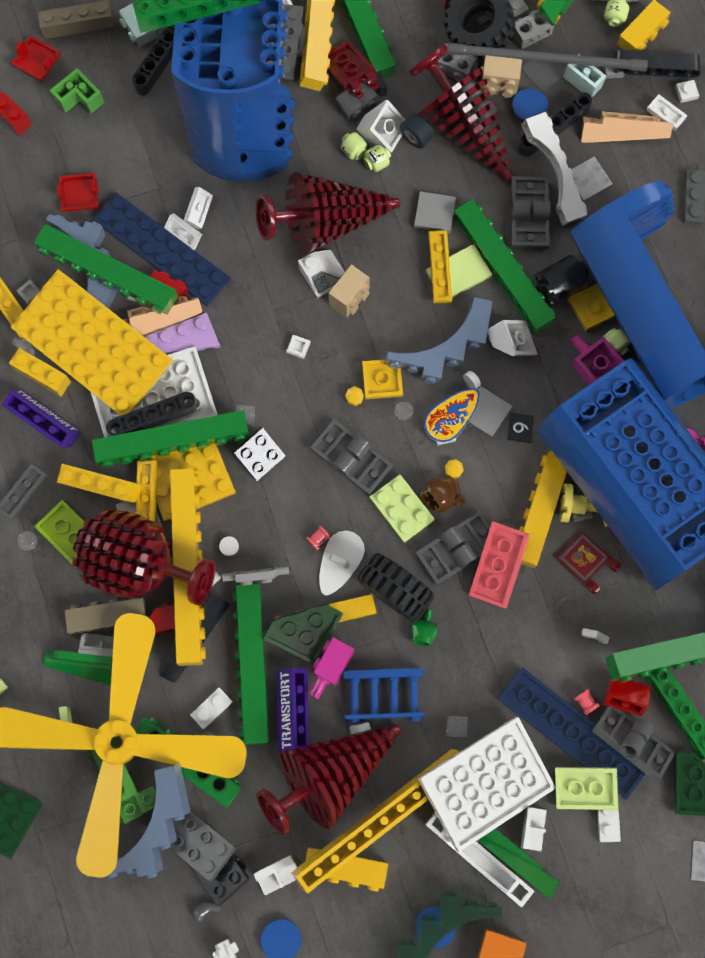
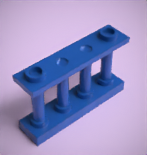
(392, 677)

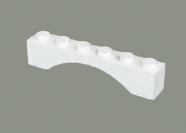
(541, 134)
(487, 865)

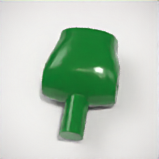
(424, 630)

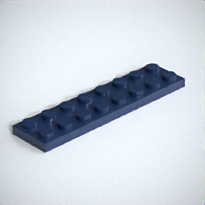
(161, 249)
(567, 728)

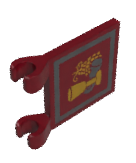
(585, 559)

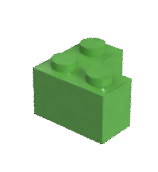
(77, 89)

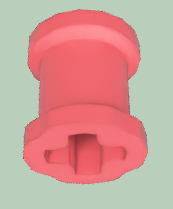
(318, 538)
(586, 702)

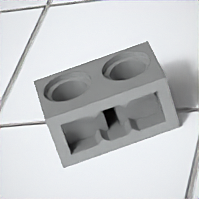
(534, 31)
(457, 62)

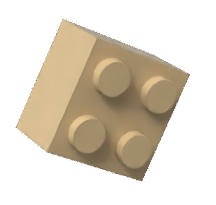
(501, 75)
(349, 291)

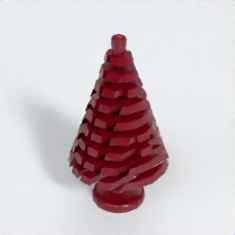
(463, 111)
(321, 211)
(326, 776)

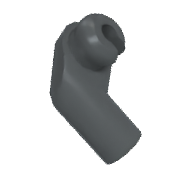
(204, 908)

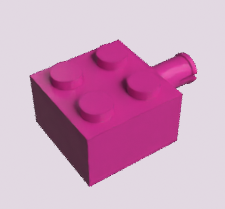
(594, 359)
(331, 666)

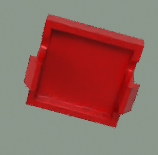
(35, 58)
(78, 192)

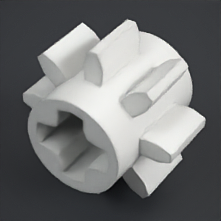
(225, 949)

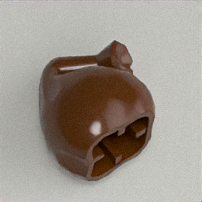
(441, 494)

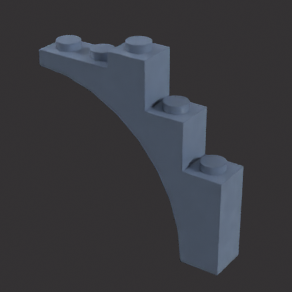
(91, 235)
(452, 352)
(170, 806)

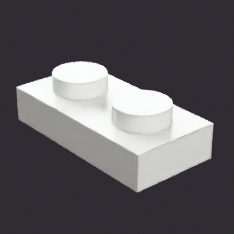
(666, 111)
(198, 208)
(183, 231)
(211, 708)
(608, 825)

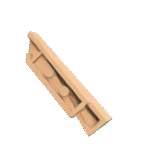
(623, 127)
(148, 322)

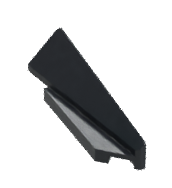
(214, 609)

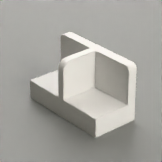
(533, 829)
(276, 875)

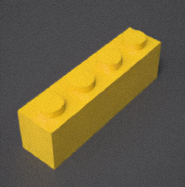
(98, 483)
(358, 871)

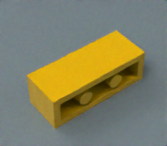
(644, 27)
(39, 372)

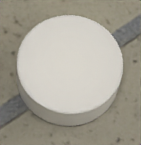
(471, 380)
(229, 546)

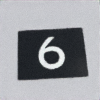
(520, 427)

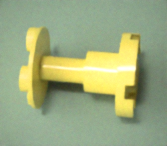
(573, 504)

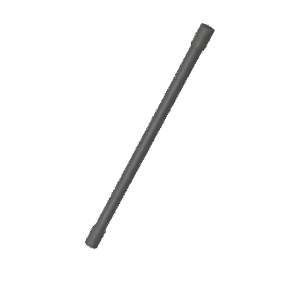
(632, 64)

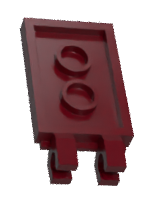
(351, 69)

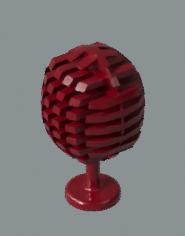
(131, 557)

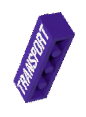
(41, 418)
(292, 709)

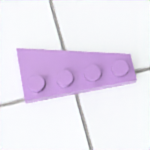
(185, 335)

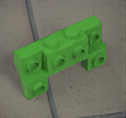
(132, 803)

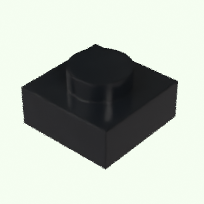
(382, 90)

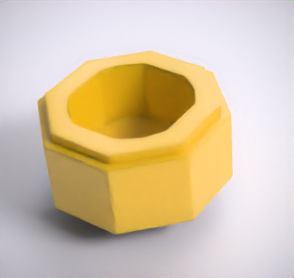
(354, 396)
(454, 468)

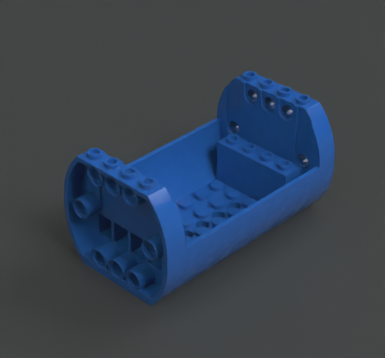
(232, 93)
(637, 292)
(617, 479)

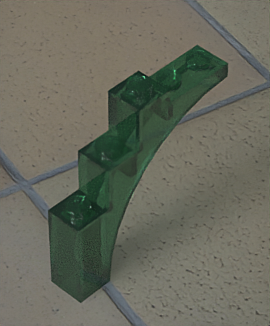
(451, 915)

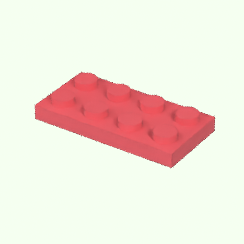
(499, 564)

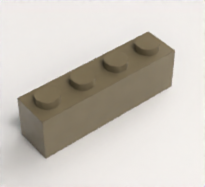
(76, 19)
(101, 616)

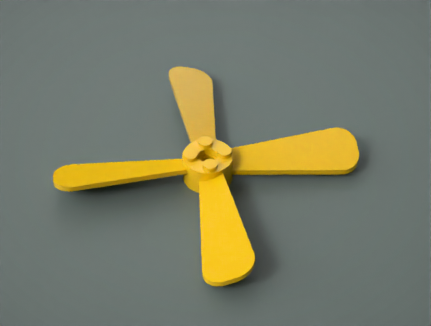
(207, 754)

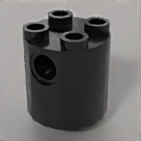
(562, 279)

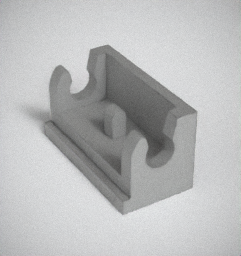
(96, 645)

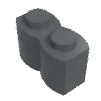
(353, 107)

